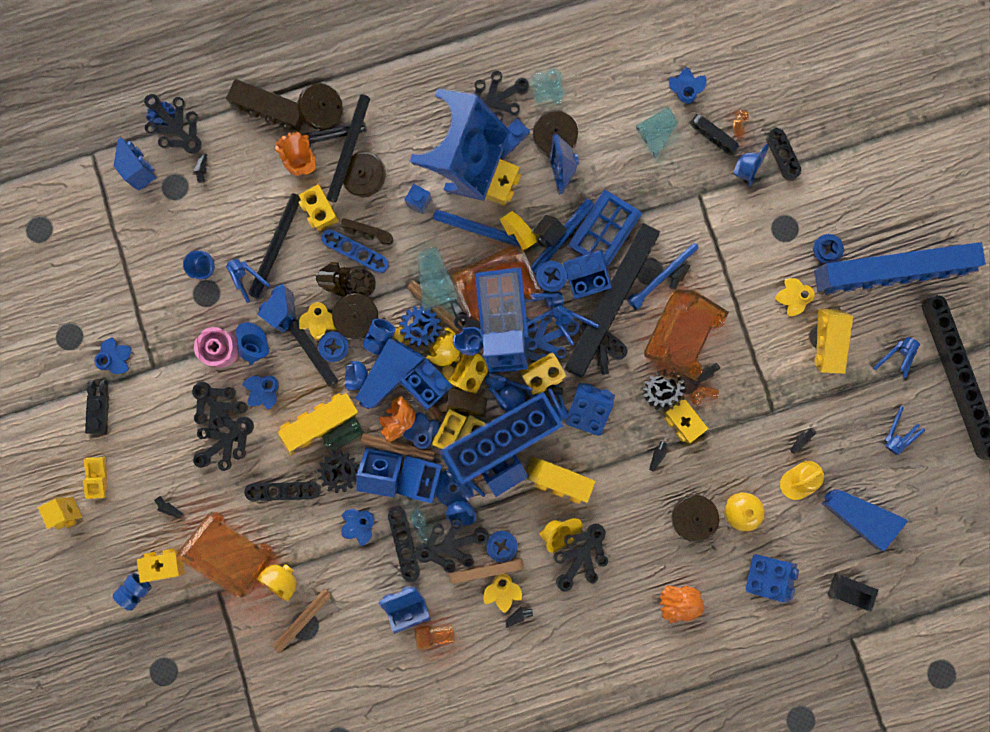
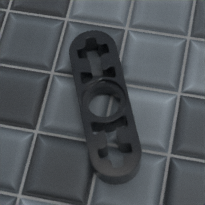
(714, 134)
(775, 151)
(611, 338)

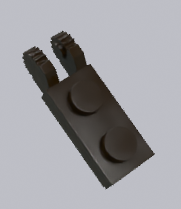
(368, 232)

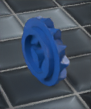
(152, 115)
(836, 247)
(560, 274)
(327, 340)
(504, 555)

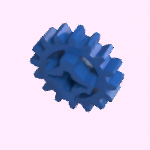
(411, 329)

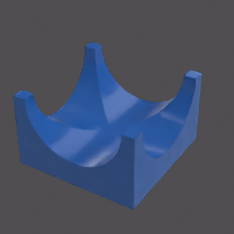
(470, 148)

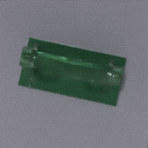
(342, 434)

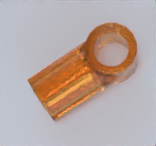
(429, 636)

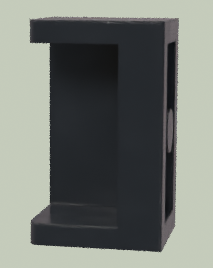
(853, 592)

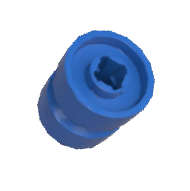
(378, 335)
(129, 594)

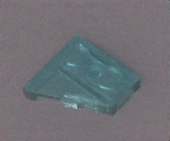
(657, 130)

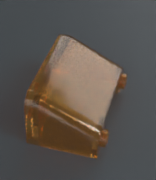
(510, 257)
(683, 332)
(225, 555)

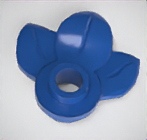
(687, 83)
(116, 357)
(260, 393)
(422, 428)
(355, 527)

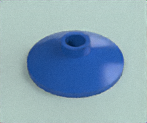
(444, 493)

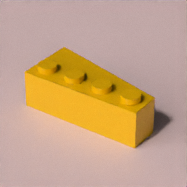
(316, 423)

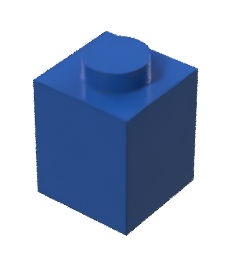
(418, 198)

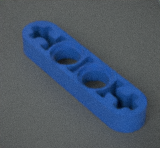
(354, 253)

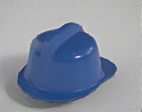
(749, 164)
(251, 342)

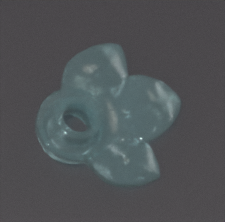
(547, 89)
(418, 521)

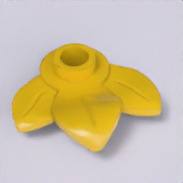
(792, 296)
(317, 323)
(502, 594)

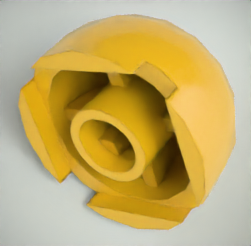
(443, 350)
(744, 512)
(279, 581)

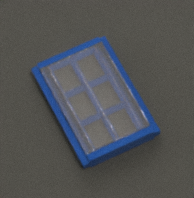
(605, 227)
(501, 301)

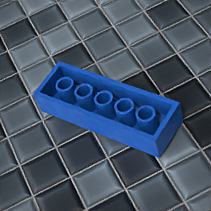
(500, 439)

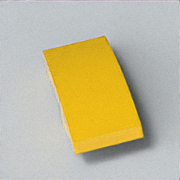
(515, 225)
(96, 477)

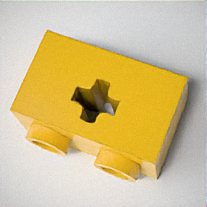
(509, 173)
(694, 427)
(60, 513)
(150, 570)

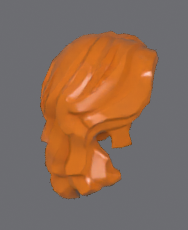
(296, 154)
(400, 421)
(681, 604)

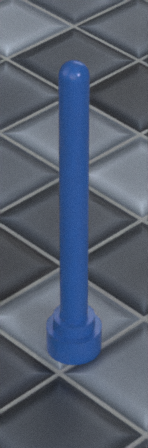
(636, 300)

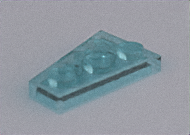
(434, 280)

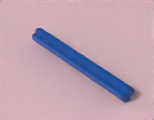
(571, 224)
(475, 227)

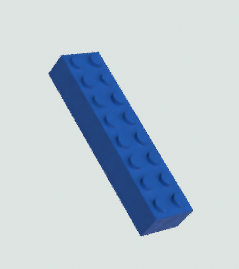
(899, 267)

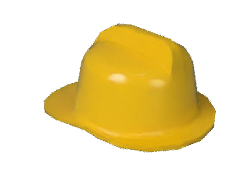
(802, 480)
(556, 530)

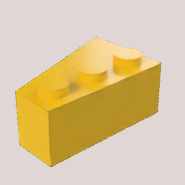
(833, 340)
(559, 480)

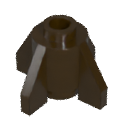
(333, 278)

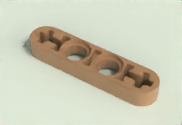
(486, 570)

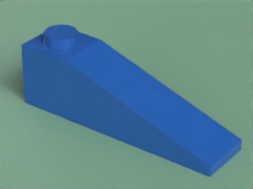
(563, 162)

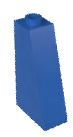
(391, 366)
(867, 520)

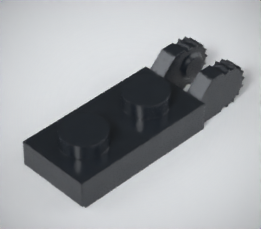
(97, 408)

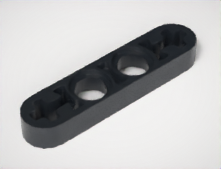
(282, 491)
(401, 544)

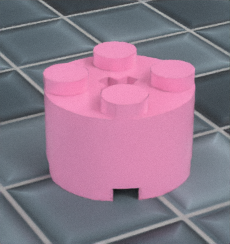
(209, 340)

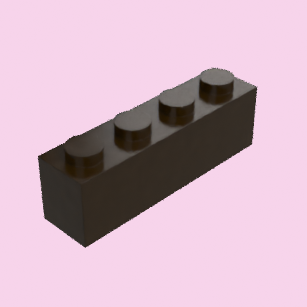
(265, 105)

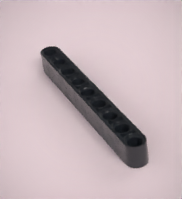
(612, 300)
(953, 371)

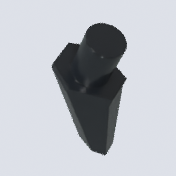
(200, 168)
(678, 276)
(457, 309)
(603, 360)
(707, 373)
(556, 390)
(803, 439)
(658, 456)
(167, 508)
(518, 616)

